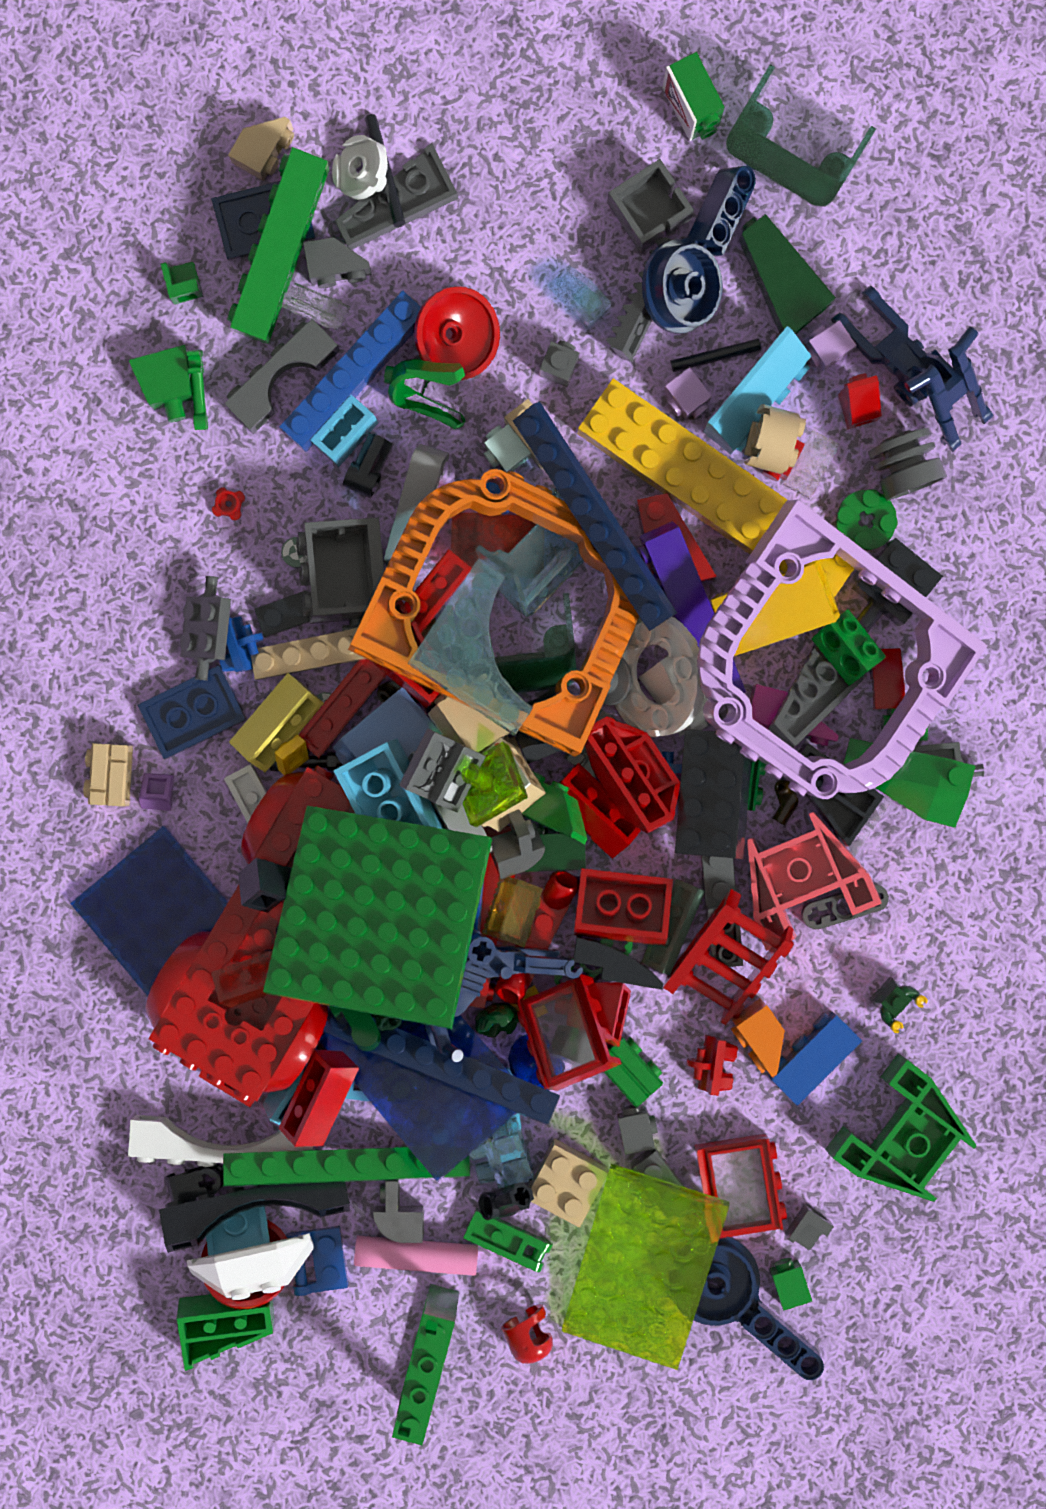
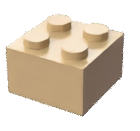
(567, 1182)

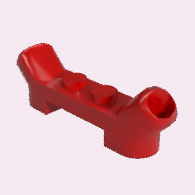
(554, 904)

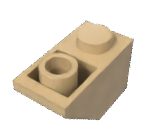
(260, 145)

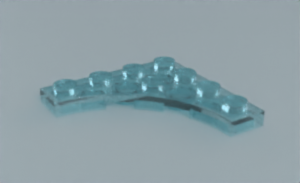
(461, 654)

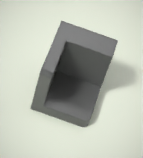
(808, 1227)

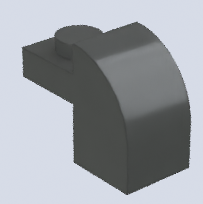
(518, 848)

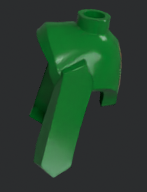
(436, 372)

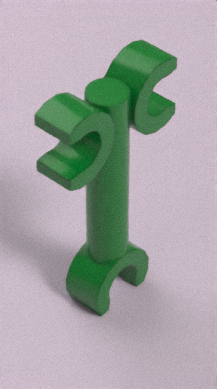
(196, 370)

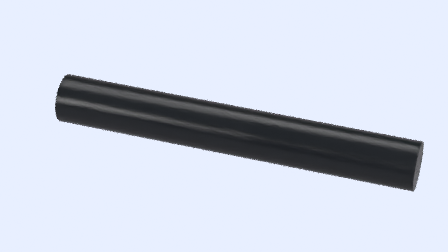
(715, 355)

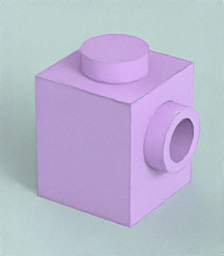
(829, 345)
(687, 395)

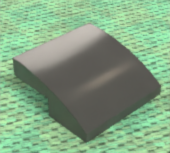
(438, 770)

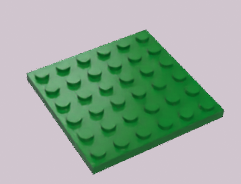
(378, 916)

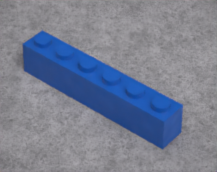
(353, 370)

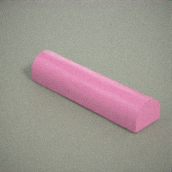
(424, 1256)

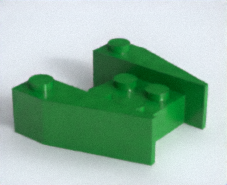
(911, 1142)

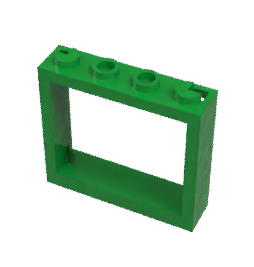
(426, 1364)

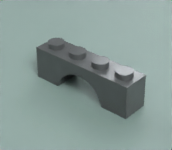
(307, 348)

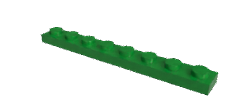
(328, 1166)

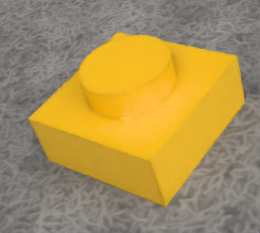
(291, 755)

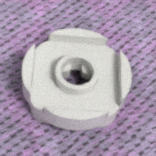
(370, 178)

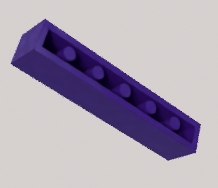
(680, 581)

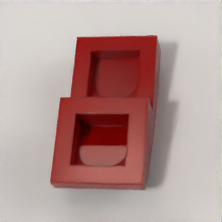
(888, 680)

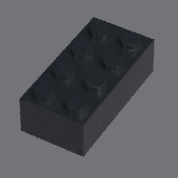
(712, 797)

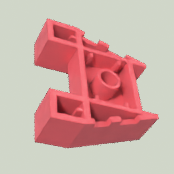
(804, 871)

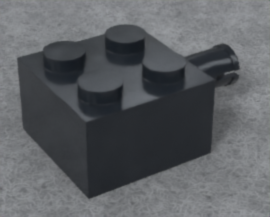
(906, 566)

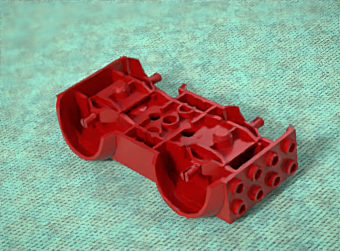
(270, 1038)

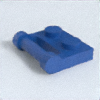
(327, 1259)

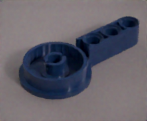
(681, 275)
(740, 1302)

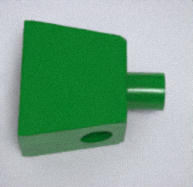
(165, 380)

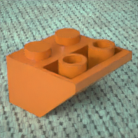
(762, 1033)

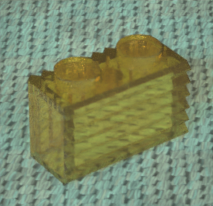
(512, 911)

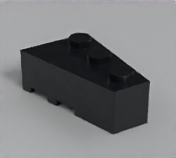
(844, 811)

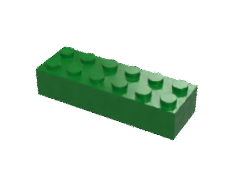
(280, 245)

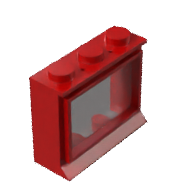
(566, 1034)
(745, 1176)

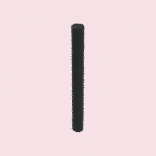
(390, 188)

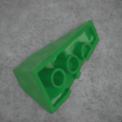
(925, 784)

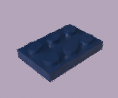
(240, 216)
(192, 712)

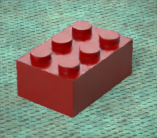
(623, 907)

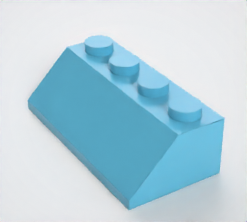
(762, 385)
(374, 788)

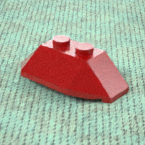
(633, 773)

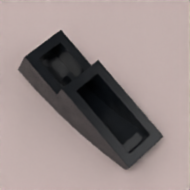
(615, 964)

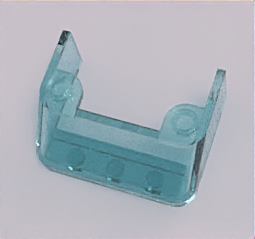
(534, 567)

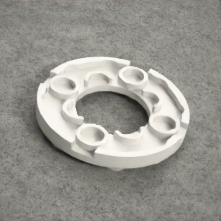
(688, 696)

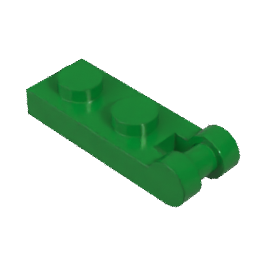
(507, 1241)

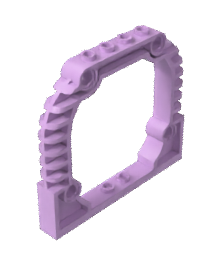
(942, 648)

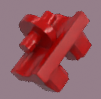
(709, 1065)

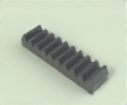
(634, 323)

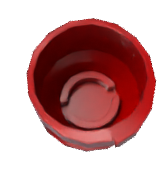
(519, 1340)

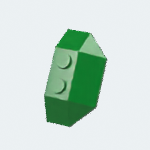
(557, 811)

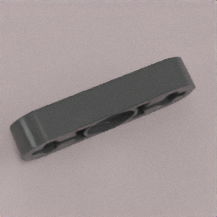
(825, 919)

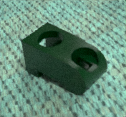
(364, 1030)

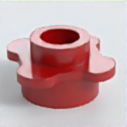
(223, 496)

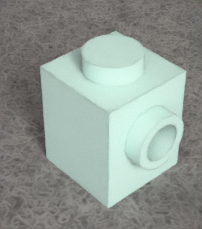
(505, 449)

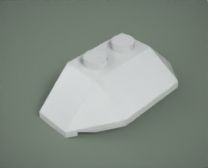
(253, 1268)

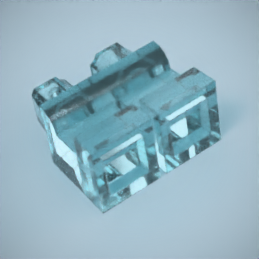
(507, 1157)

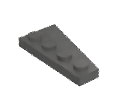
(419, 191)
(810, 698)

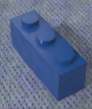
(815, 1057)

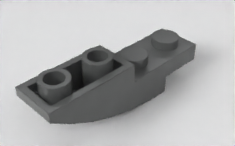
(717, 881)

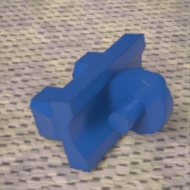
(241, 646)

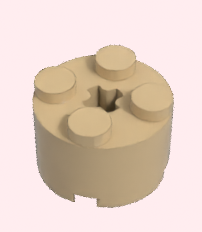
(774, 439)

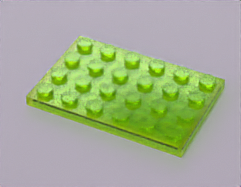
(645, 1266)

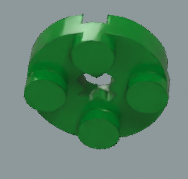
(871, 503)

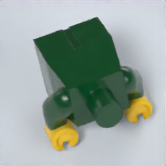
(893, 1000)

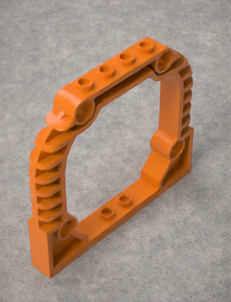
(388, 638)

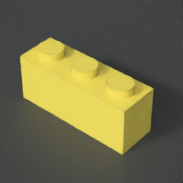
(276, 722)

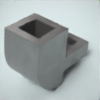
(398, 1222)

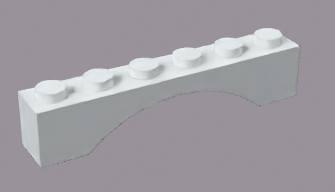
(160, 1139)

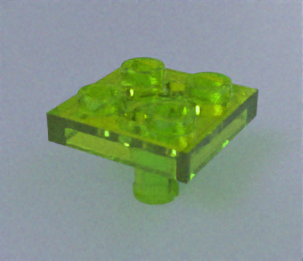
(488, 782)

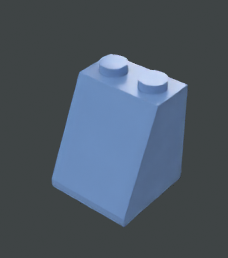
(393, 719)

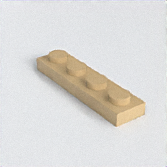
(304, 655)

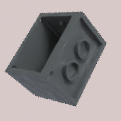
(339, 568)

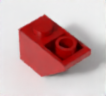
(860, 400)

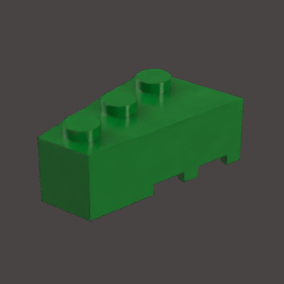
(212, 1327)

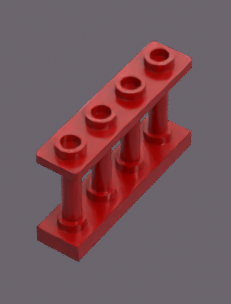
(713, 933)

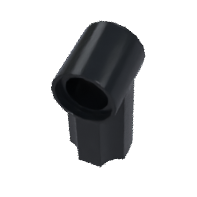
(366, 470)
(505, 1201)

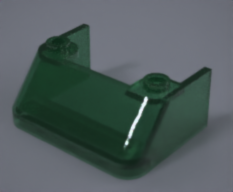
(750, 146)
(543, 669)

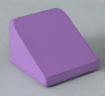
(156, 791)

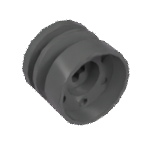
(907, 463)

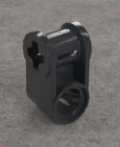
(192, 1183)

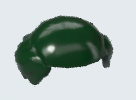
(495, 1019)

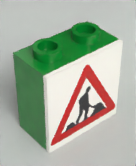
(693, 97)

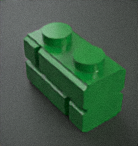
(634, 1076)

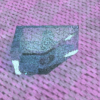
(580, 296)

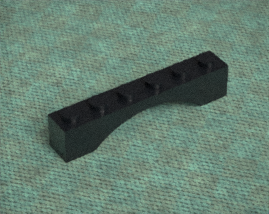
(189, 1223)

